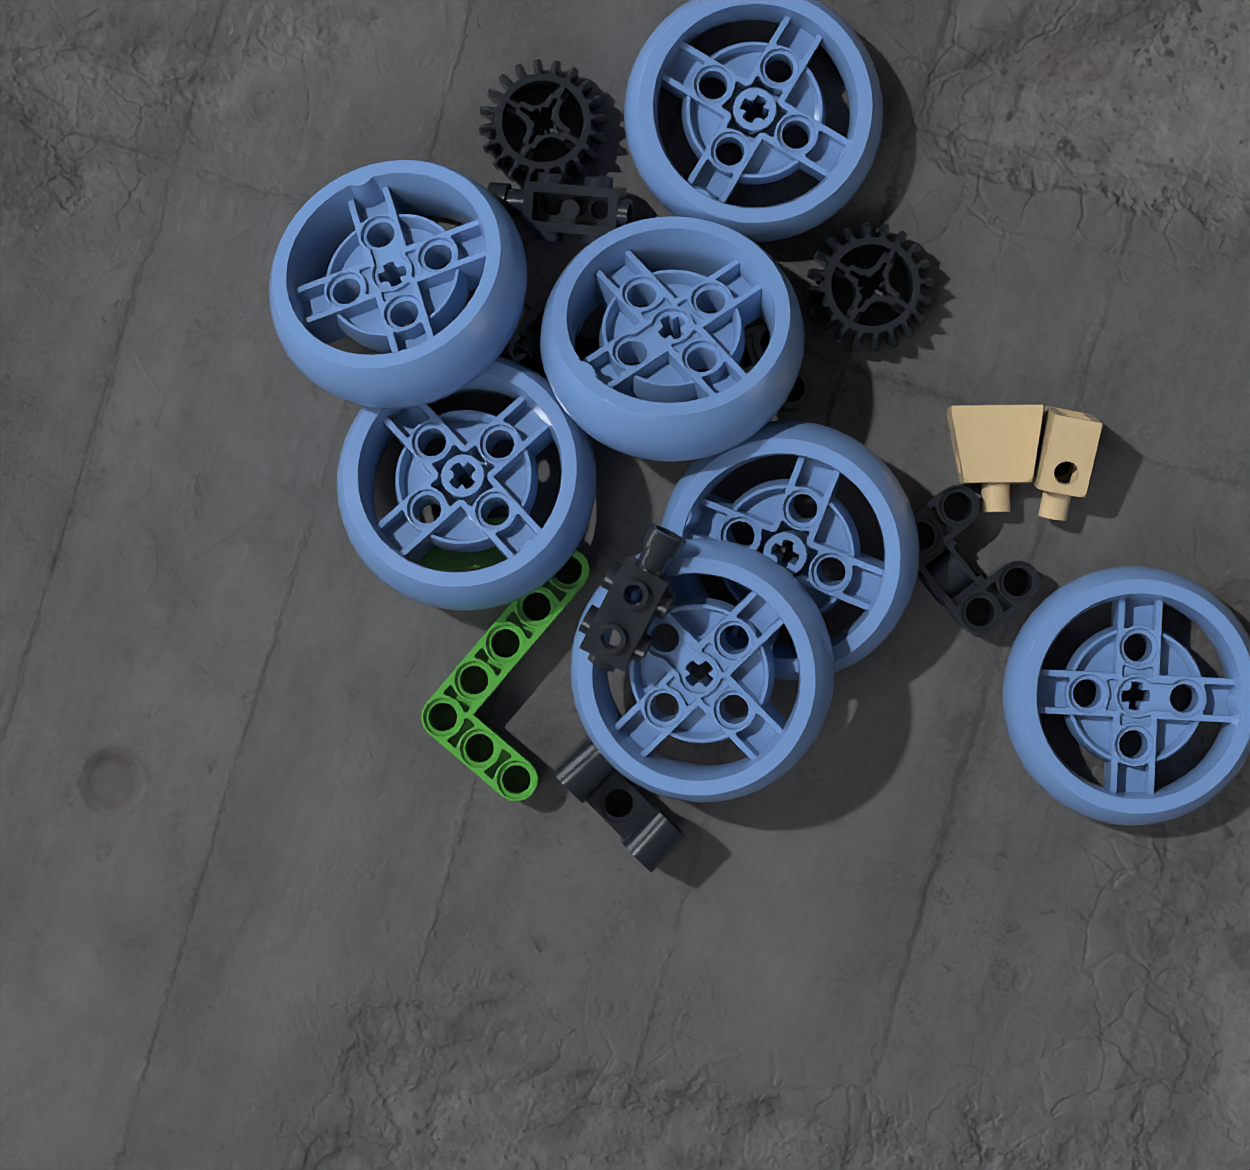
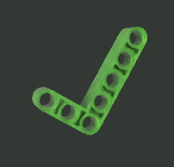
(497, 669)

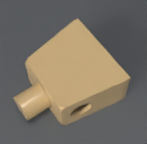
(1070, 438)
(995, 448)

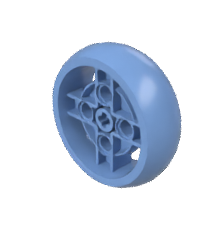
(828, 157)
(398, 283)
(663, 403)
(823, 459)
(400, 540)
(764, 734)
(1128, 782)

